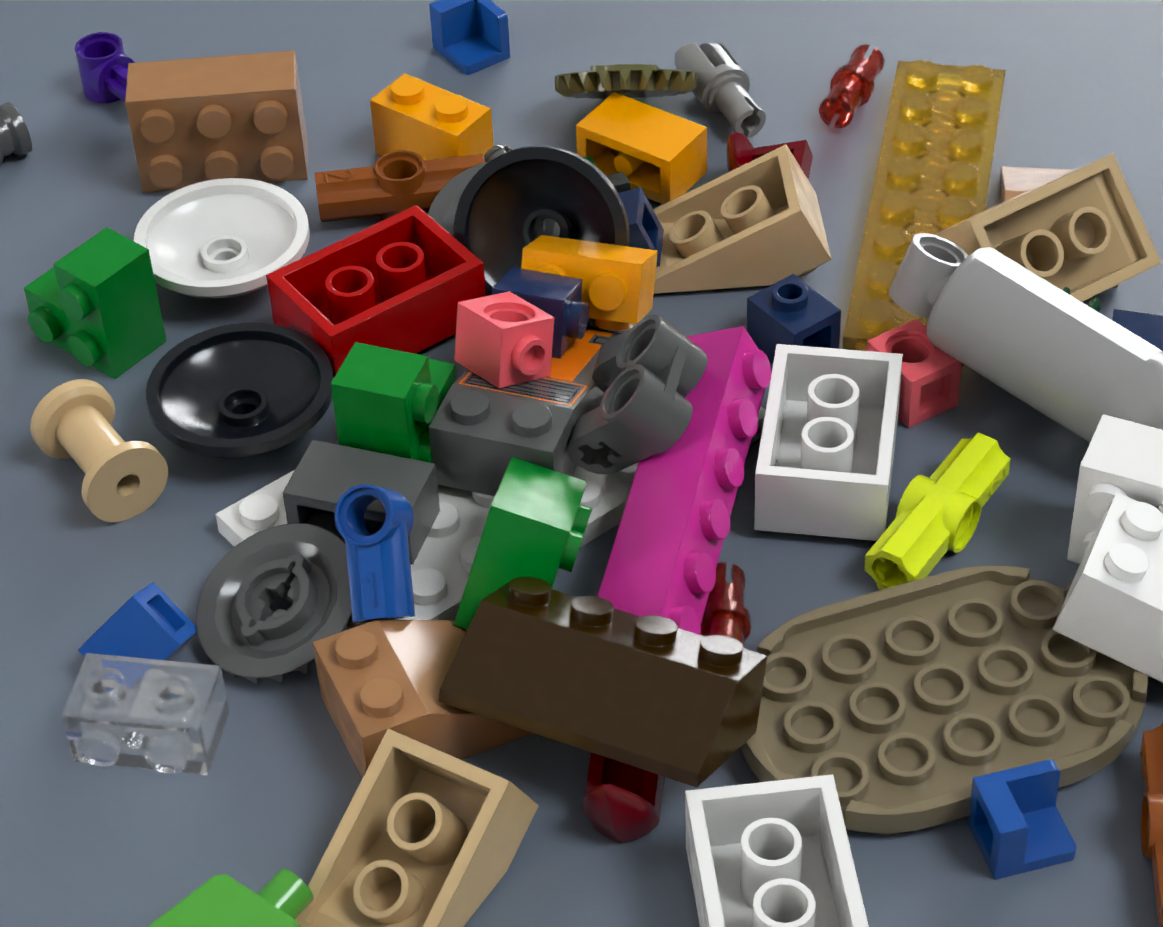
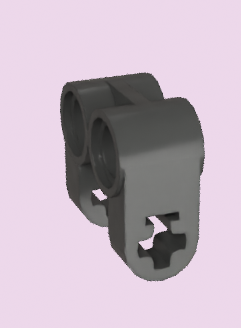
(644, 401)

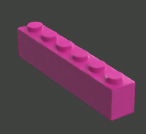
(686, 495)

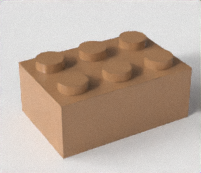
(217, 119)

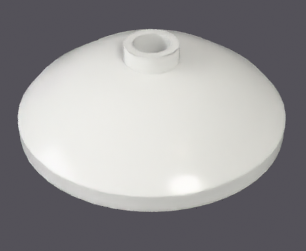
(222, 236)

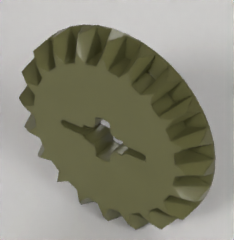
(625, 79)

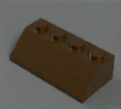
(607, 680)

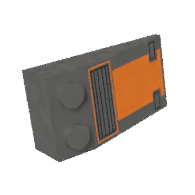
(532, 421)

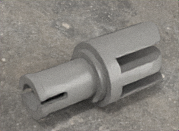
(722, 85)

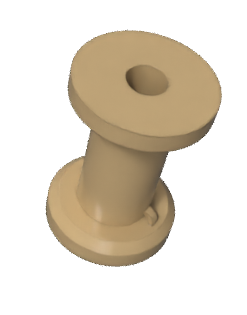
(119, 475)

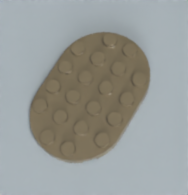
(933, 688)

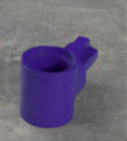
(102, 67)

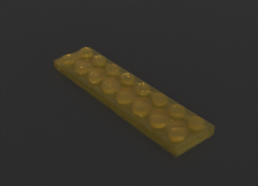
(927, 178)

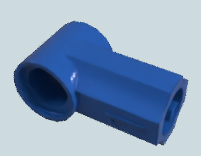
(377, 562)

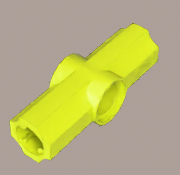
(938, 512)

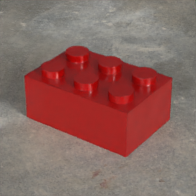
(379, 288)

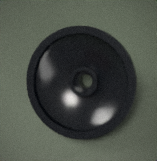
(523, 187)
(240, 390)

